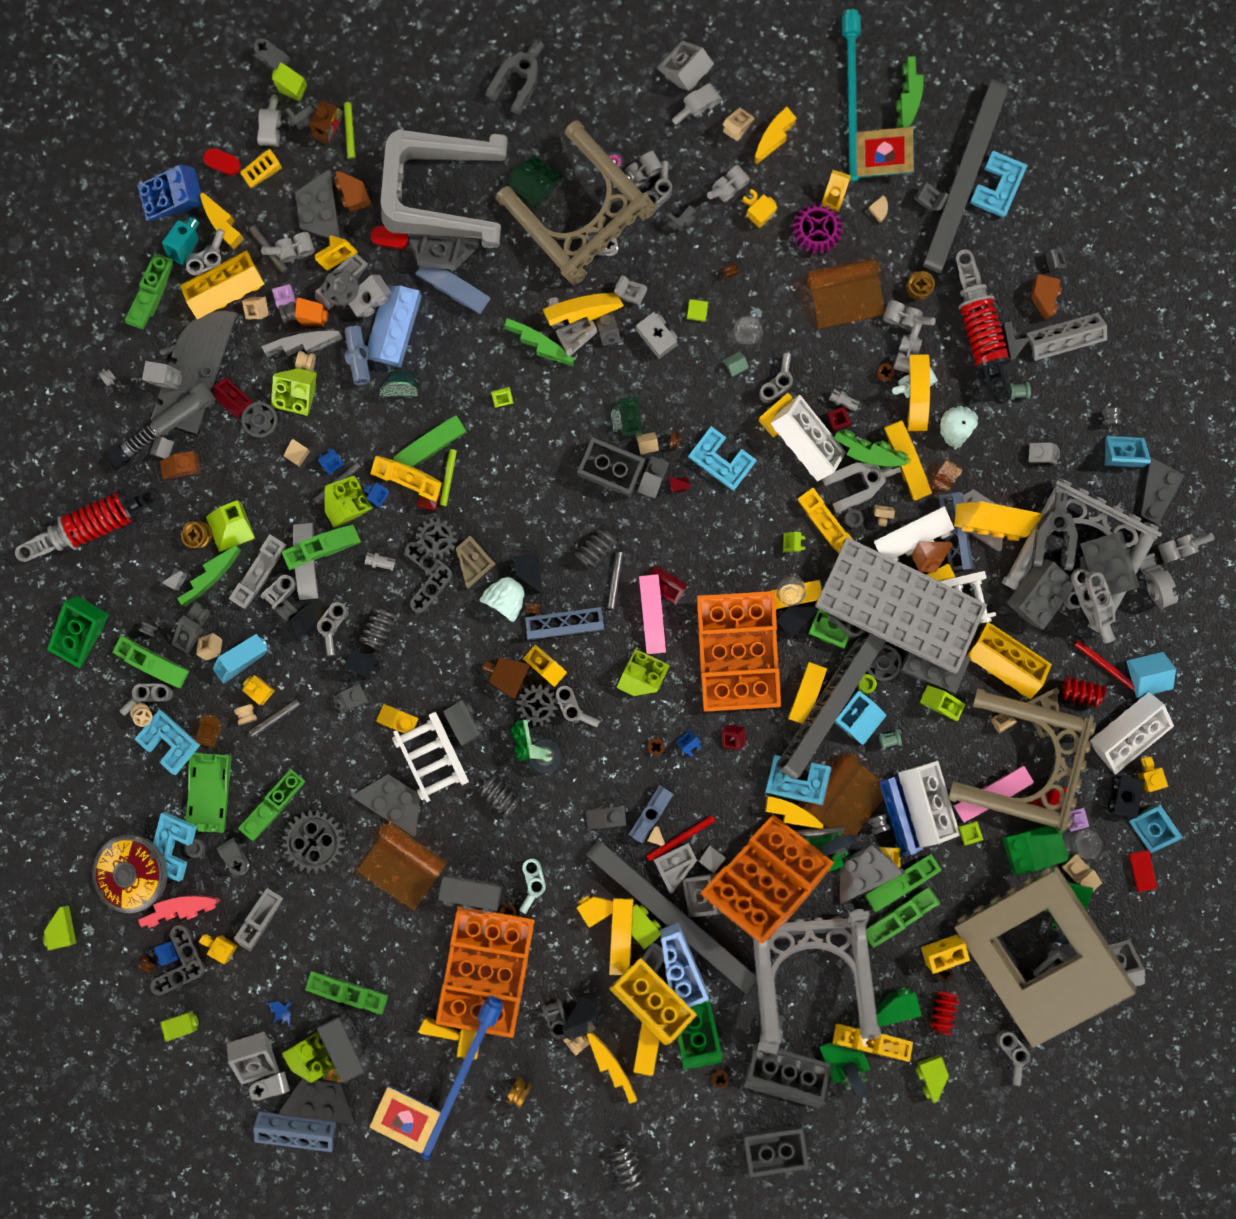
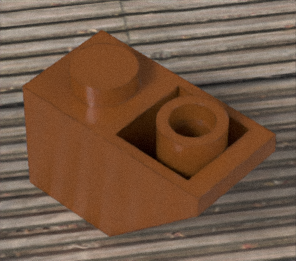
(354, 192)
(1044, 295)

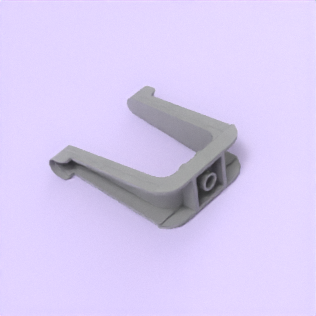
(414, 145)

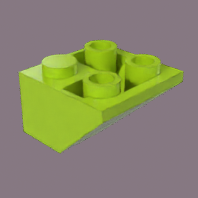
(293, 390)
(345, 501)
(230, 526)
(642, 674)
(309, 1058)

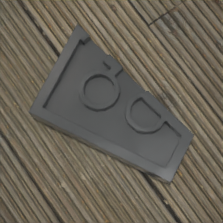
(1159, 490)

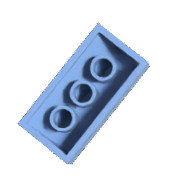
(394, 326)

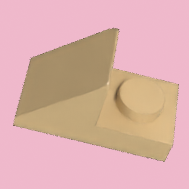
(737, 123)
(1081, 873)

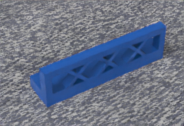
(899, 816)

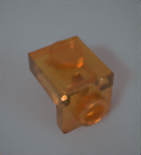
(947, 475)
(208, 730)

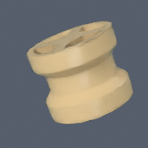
(305, 361)
(245, 714)
(142, 719)

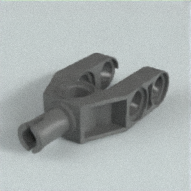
(513, 65)
(1047, 524)

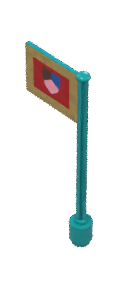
(878, 150)

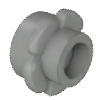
(107, 377)

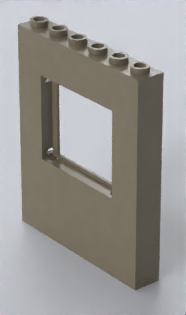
(1064, 993)

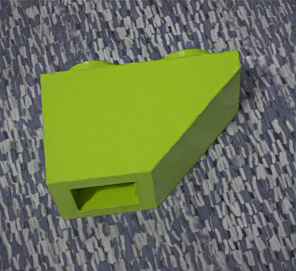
(289, 82)
(643, 928)
(934, 1075)

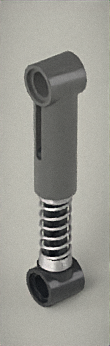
(197, 399)

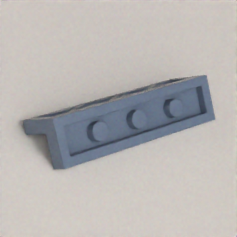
(964, 542)
(566, 630)
(294, 1128)

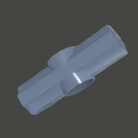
(357, 355)
(658, 803)

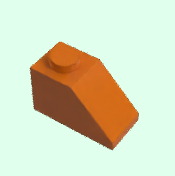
(310, 313)

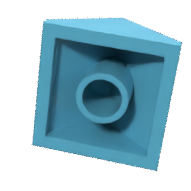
(1126, 452)
(1151, 674)
(1155, 828)

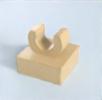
(883, 513)
(577, 1044)

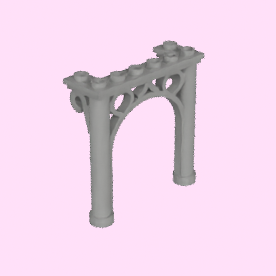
(1140, 543)
(860, 967)

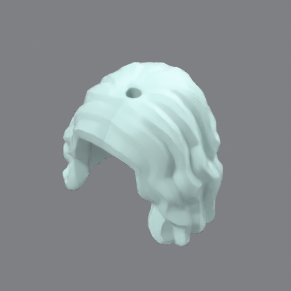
(952, 428)
(505, 597)

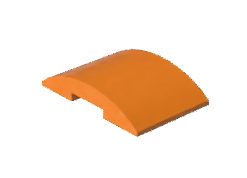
(738, 651)
(768, 879)
(484, 961)

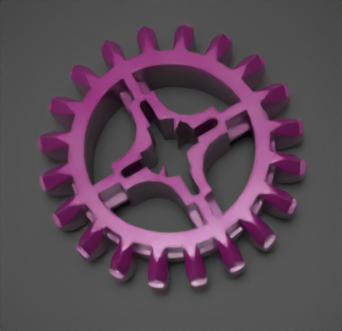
(815, 223)

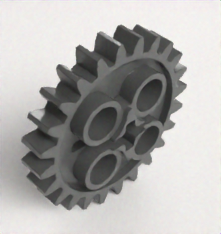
(300, 830)

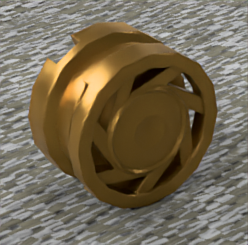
(920, 285)
(196, 535)
(518, 1092)

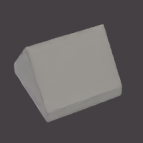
(161, 447)

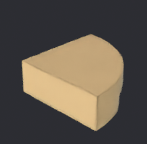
(879, 208)

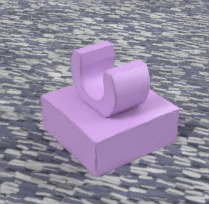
(283, 295)
(1079, 819)

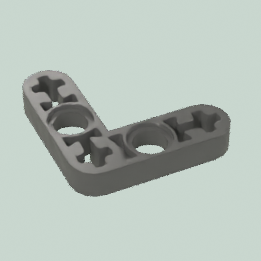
(434, 572)
(187, 962)

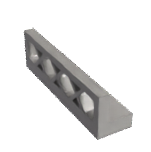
(1069, 338)

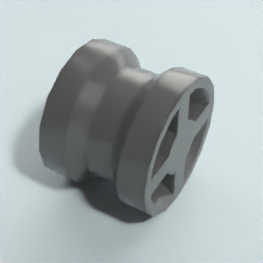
(287, 312)
(1111, 417)
(287, 610)
(198, 614)
(878, 823)

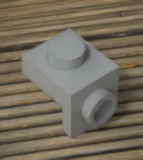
(630, 290)
(1044, 453)

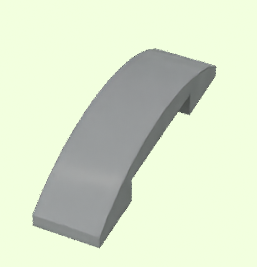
(258, 572)
(305, 574)

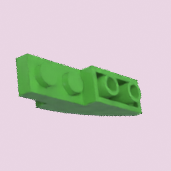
(911, 96)
(150, 291)
(877, 454)
(320, 546)
(150, 662)
(272, 805)
(898, 887)

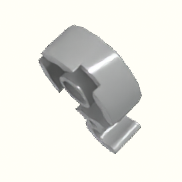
(1159, 583)

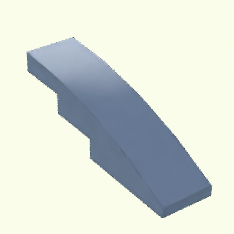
(454, 287)

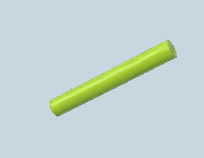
(349, 130)
(448, 477)

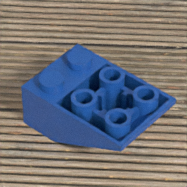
(170, 193)

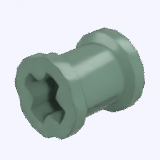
(1019, 390)
(890, 739)

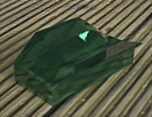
(400, 385)
(627, 417)

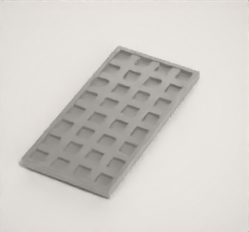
(901, 605)

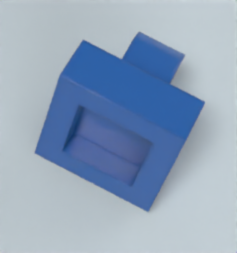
(330, 461)
(376, 494)
(688, 742)
(166, 953)

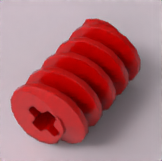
(1083, 691)
(944, 1012)

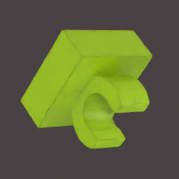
(792, 542)

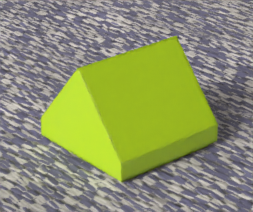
(502, 397)

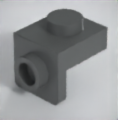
(301, 119)
(930, 197)
(686, 218)
(608, 329)
(350, 699)

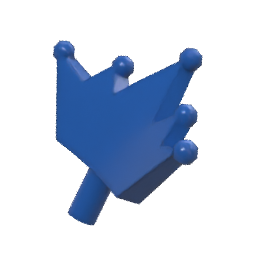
(281, 1012)

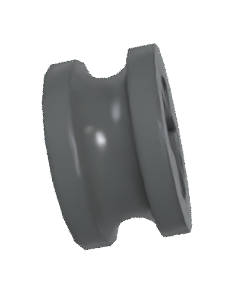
(147, 629)

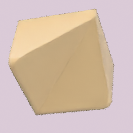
(255, 308)
(296, 452)
(209, 646)

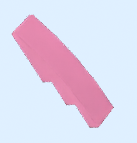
(652, 614)
(1006, 786)

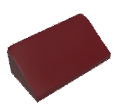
(231, 397)
(670, 586)

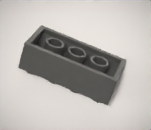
(788, 1076)

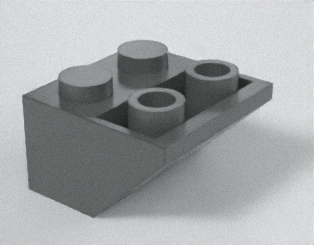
(463, 722)

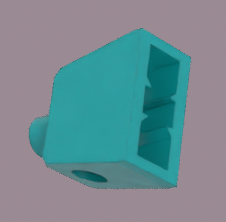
(181, 240)

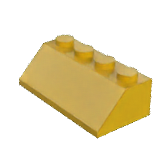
(222, 285)
(995, 519)
(1009, 660)
(653, 1002)

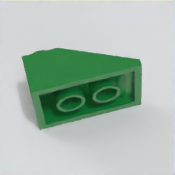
(77, 630)
(1034, 849)
(897, 1007)
(699, 1039)

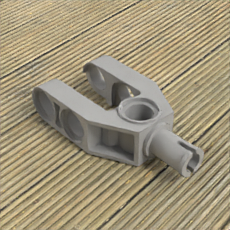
(872, 487)
(1097, 613)

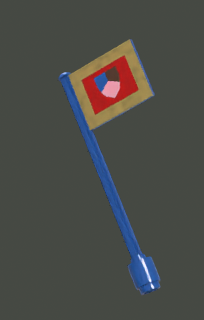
(416, 1122)

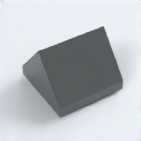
(1055, 260)

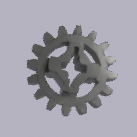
(443, 539)
(538, 696)

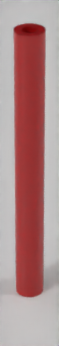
(1104, 664)
(680, 838)

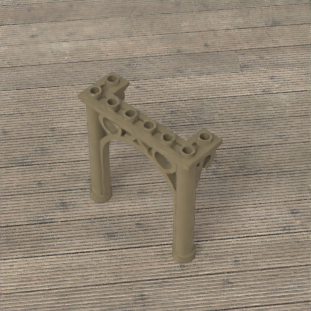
(639, 205)
(1019, 806)

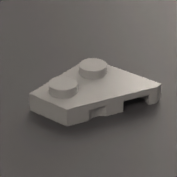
(575, 335)
(675, 865)

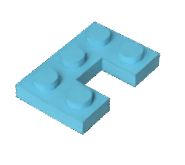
(1011, 175)
(728, 473)
(181, 742)
(807, 791)
(168, 831)

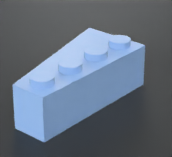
(681, 967)

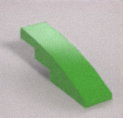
(545, 346)
(431, 443)
(214, 571)
(901, 917)
(346, 992)

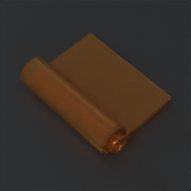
(846, 292)
(849, 797)
(402, 866)

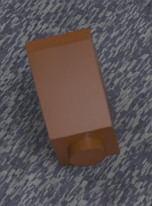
(180, 465)
(930, 555)

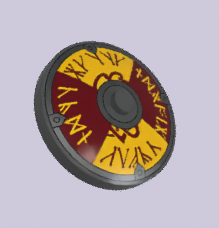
(130, 873)

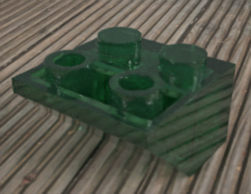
(534, 180)

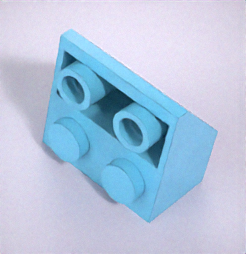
(860, 717)

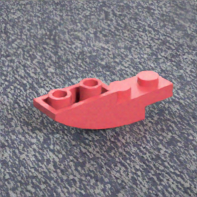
(185, 906)

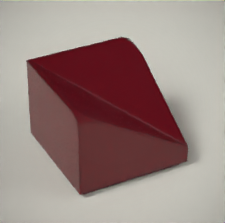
(838, 419)
(679, 484)
(428, 504)
(733, 737)

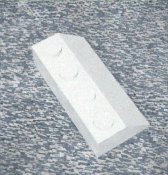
(808, 438)
(922, 530)
(1132, 732)
(929, 804)

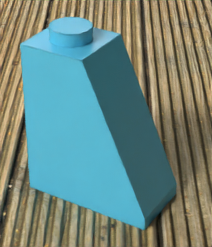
(239, 658)

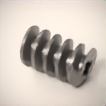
(595, 548)
(377, 628)
(499, 796)
(627, 1167)

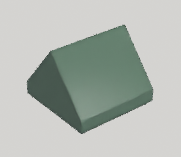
(736, 363)

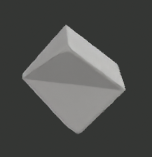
(175, 580)
(711, 859)

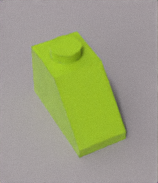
(942, 703)
(59, 930)
(179, 1025)

